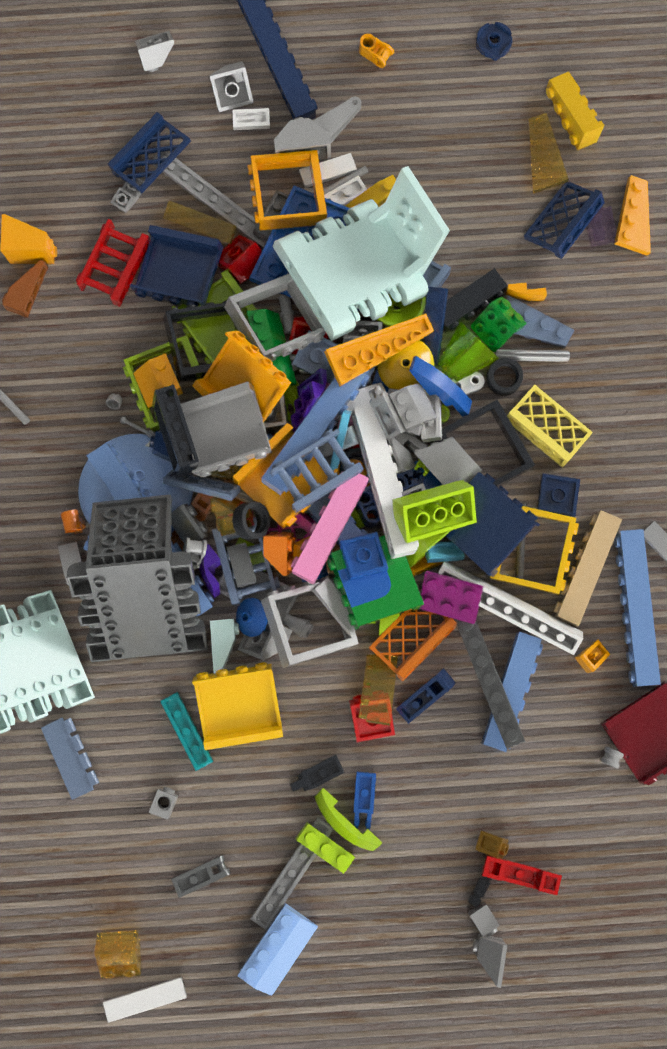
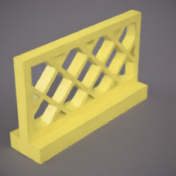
(542, 439)

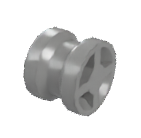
(611, 757)

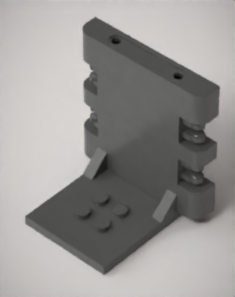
(134, 584)

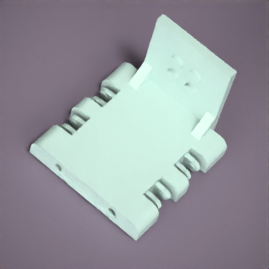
(367, 259)
(37, 662)

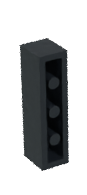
(472, 298)

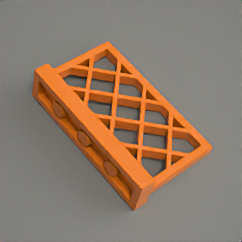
(422, 651)

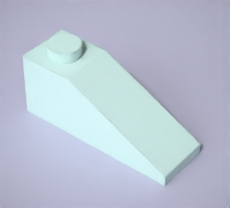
(222, 639)

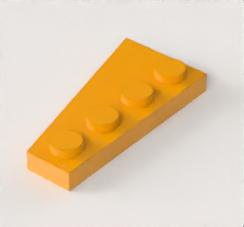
(633, 224)

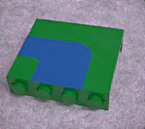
(376, 594)

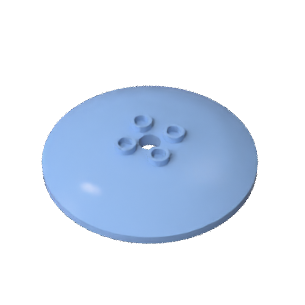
(143, 466)

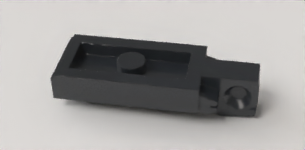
(318, 774)

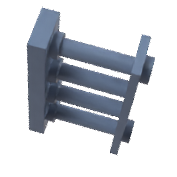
(334, 480)
(238, 593)

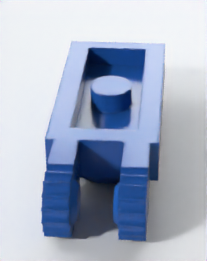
(364, 797)

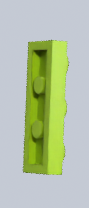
(325, 847)

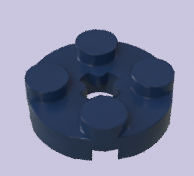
(494, 50)

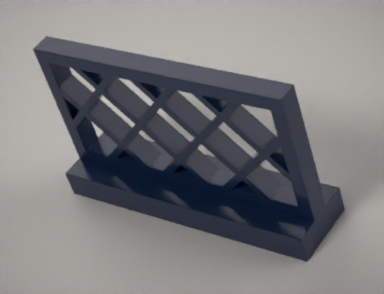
(139, 145)
(578, 223)

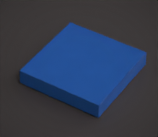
(363, 555)

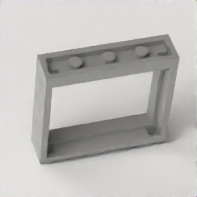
(264, 291)
(279, 634)

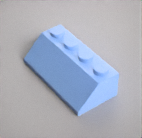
(277, 950)

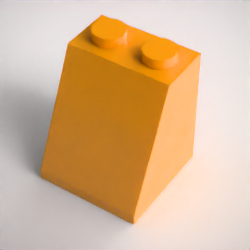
(25, 243)

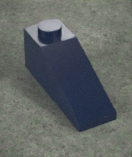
(426, 695)

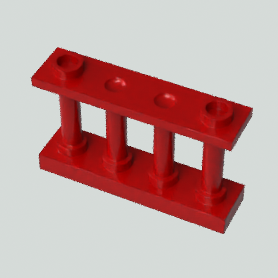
(124, 277)

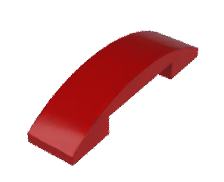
(521, 874)

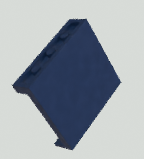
(178, 267)
(498, 527)

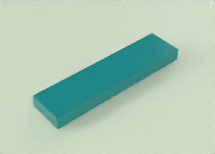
(186, 731)

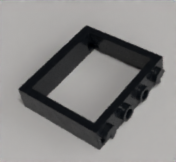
(189, 313)
(174, 430)
(509, 432)

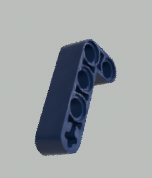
(371, 508)

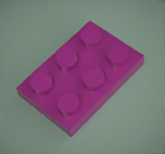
(451, 597)

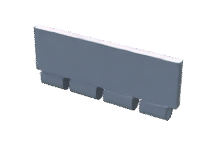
(66, 755)

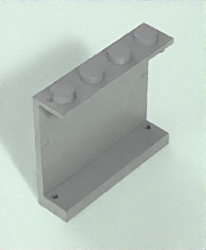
(226, 428)

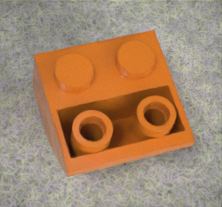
(279, 550)

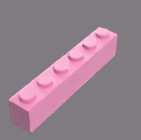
(329, 528)

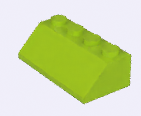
(435, 510)

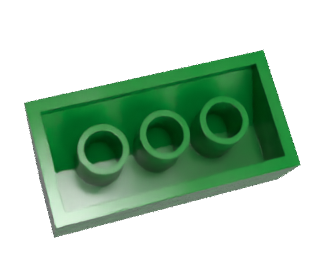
(270, 333)

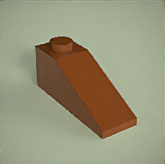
(24, 291)

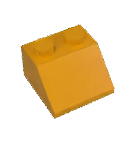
(155, 375)

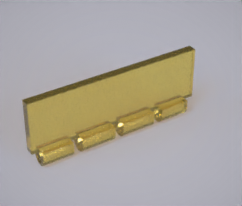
(378, 690)

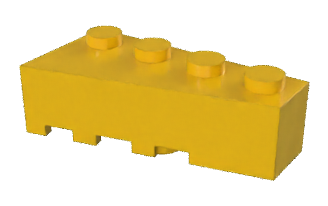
(574, 111)

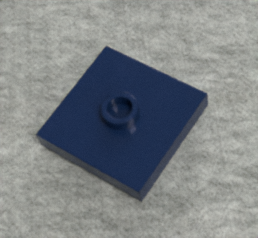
(558, 494)

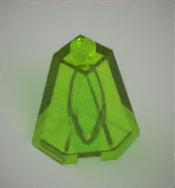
(465, 354)

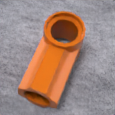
(72, 522)

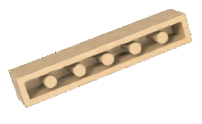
(588, 568)

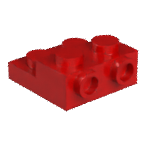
(365, 730)

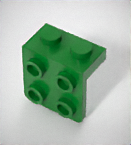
(497, 323)

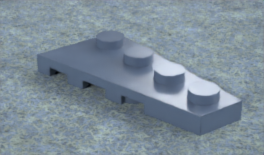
(540, 325)

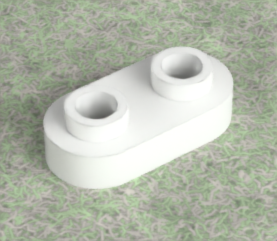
(468, 386)

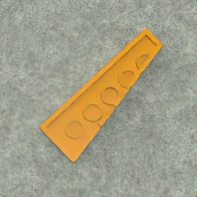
(368, 351)

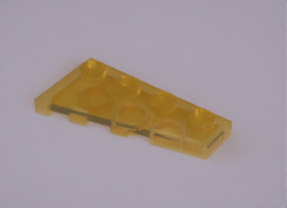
(545, 156)

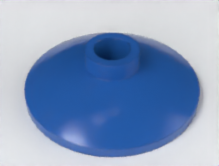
(251, 617)

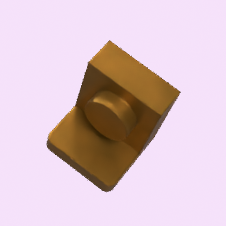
(492, 845)

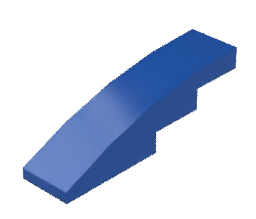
(438, 383)

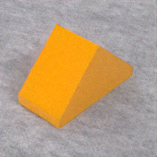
(592, 656)

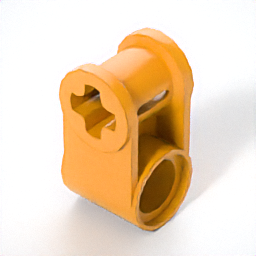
(377, 53)

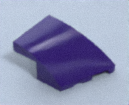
(308, 394)
(207, 571)

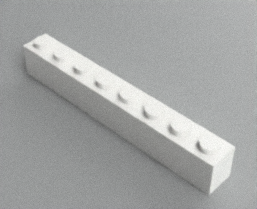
(382, 477)
(520, 612)

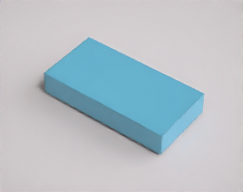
(444, 552)

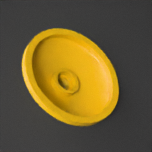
(397, 375)

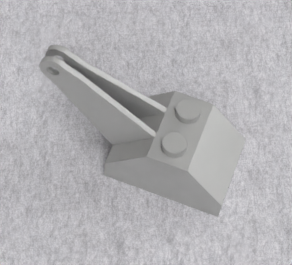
(309, 135)

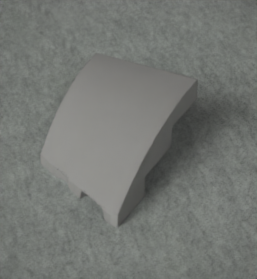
(448, 461)

